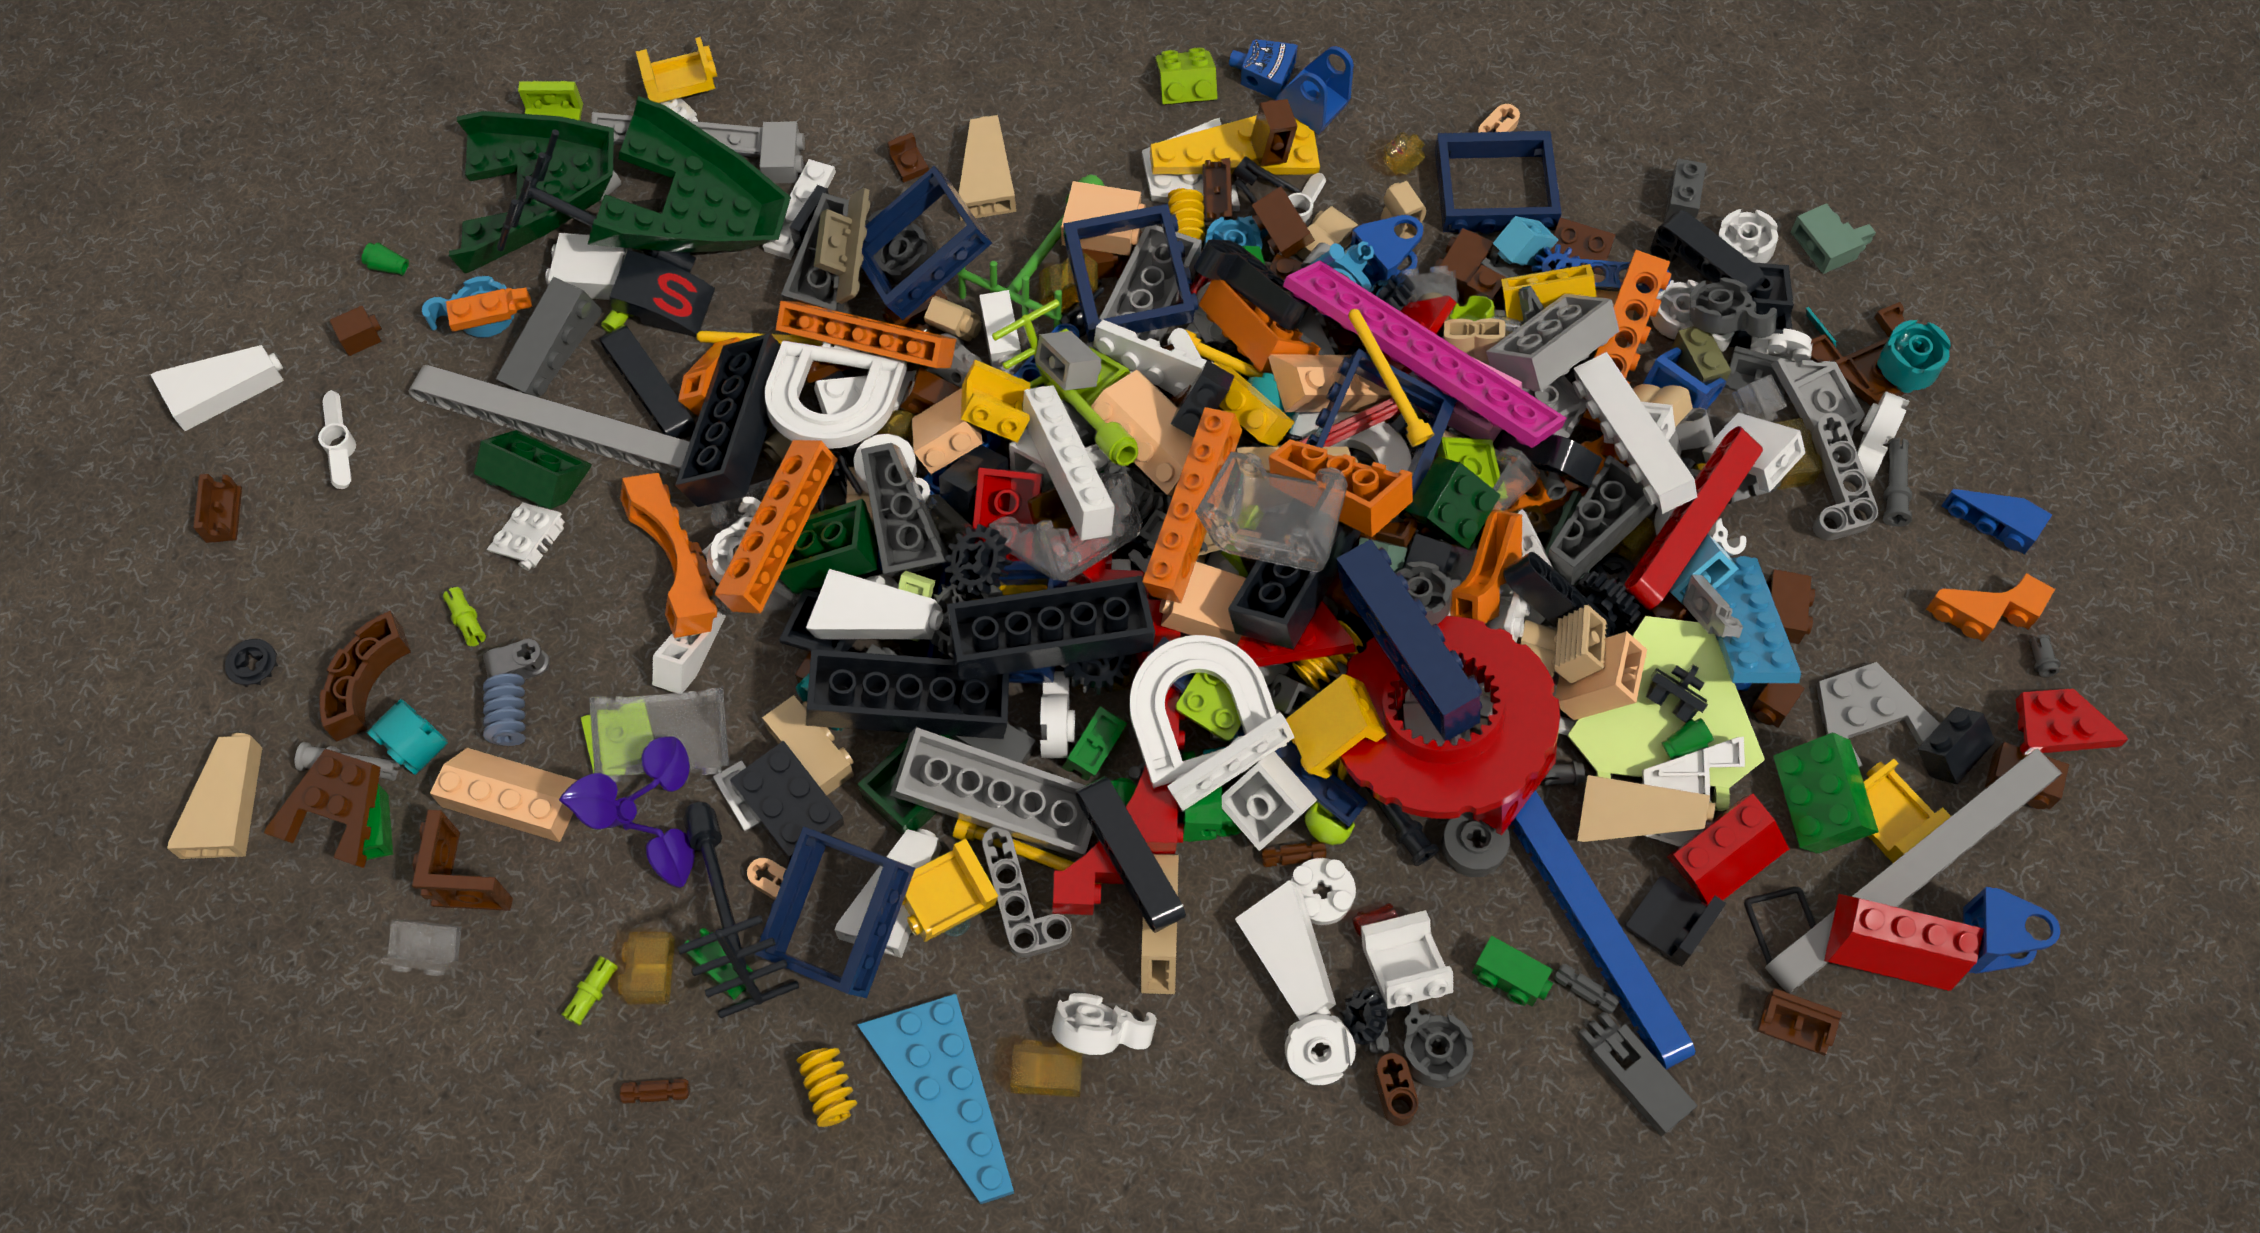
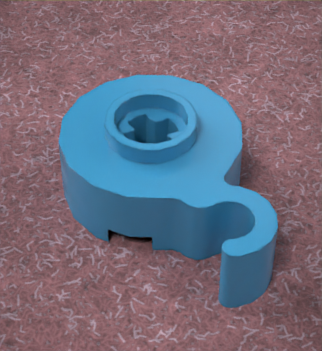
(1241, 231)
(437, 306)

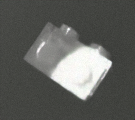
(1437, 281)
(422, 946)

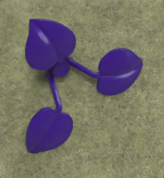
(595, 806)

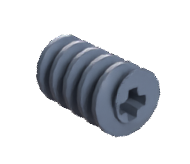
(503, 710)

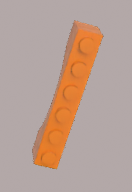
(649, 507)

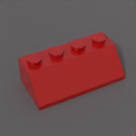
(1902, 943)

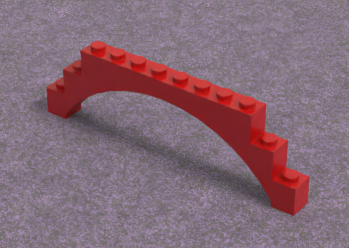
(1150, 808)

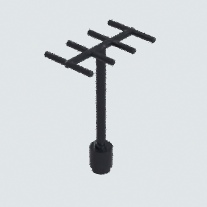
(529, 191)
(704, 836)

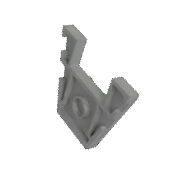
(1867, 701)

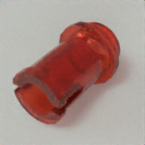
(1373, 916)

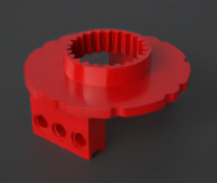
(1483, 776)

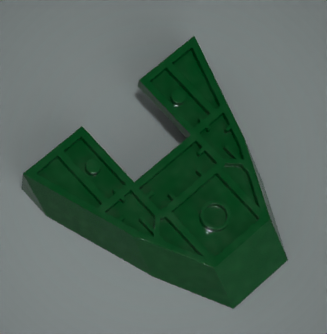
(510, 144)
(714, 196)

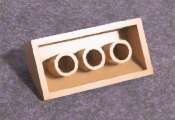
(1307, 379)
(1147, 418)
(504, 793)

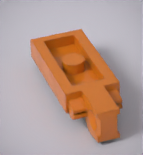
(486, 308)

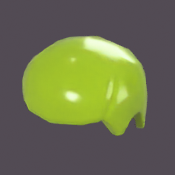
(1476, 308)
(1326, 828)

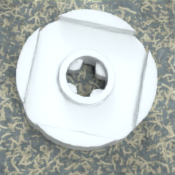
(1789, 345)
(1333, 875)
(1313, 1030)

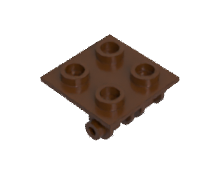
(1584, 241)

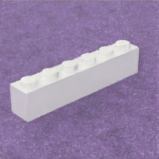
(1634, 433)
(1068, 463)

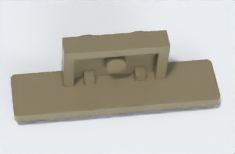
(841, 244)

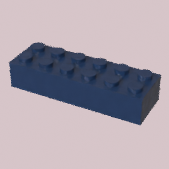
(1410, 640)

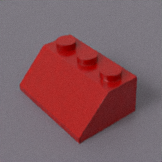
(1005, 494)
(1730, 850)

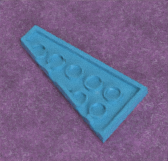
(938, 1073)

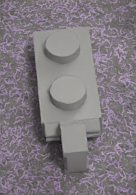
(1710, 608)

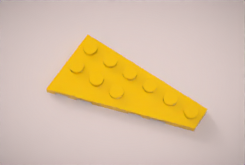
(1232, 141)

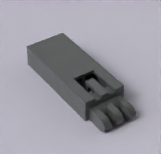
(1644, 1082)

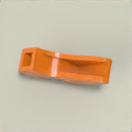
(1498, 548)
(1979, 611)

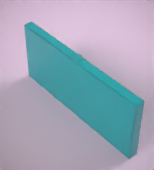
(1820, 327)

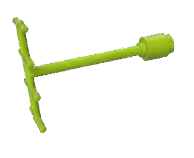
(1111, 436)

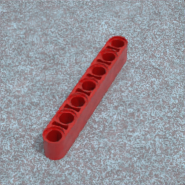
(1693, 520)

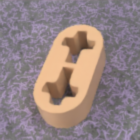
(1493, 121)
(764, 885)

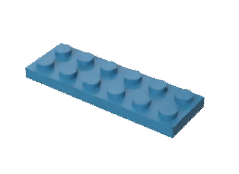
(1763, 647)

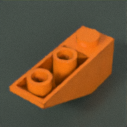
(698, 378)

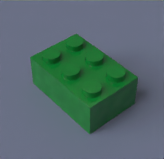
(1825, 793)

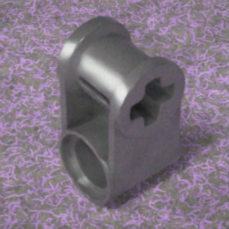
(517, 659)

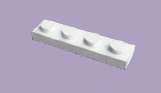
(811, 176)
(1231, 761)

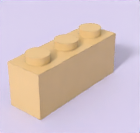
(810, 744)

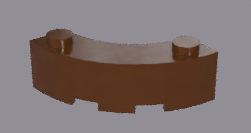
(355, 672)

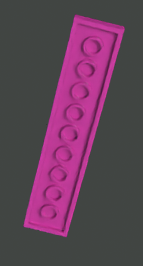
(1428, 354)

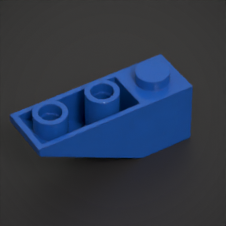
(2004, 517)

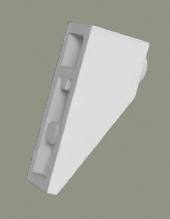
(681, 658)

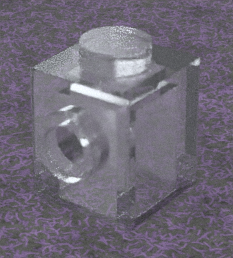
(1760, 399)

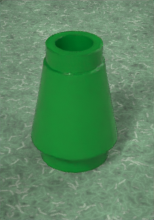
(382, 259)
(1688, 739)

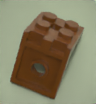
(434, 870)

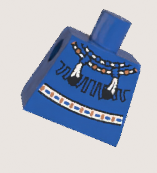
(1265, 66)

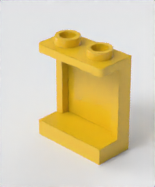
(678, 75)
(994, 401)
(1334, 724)
(1898, 812)
(948, 892)

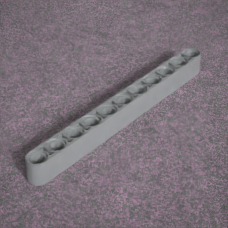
(549, 420)
(1924, 860)

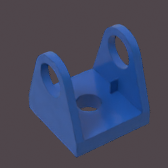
(1320, 90)
(1387, 246)
(1667, 373)
(2004, 929)

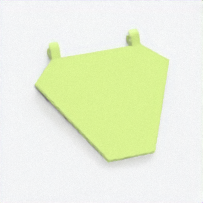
(1631, 735)

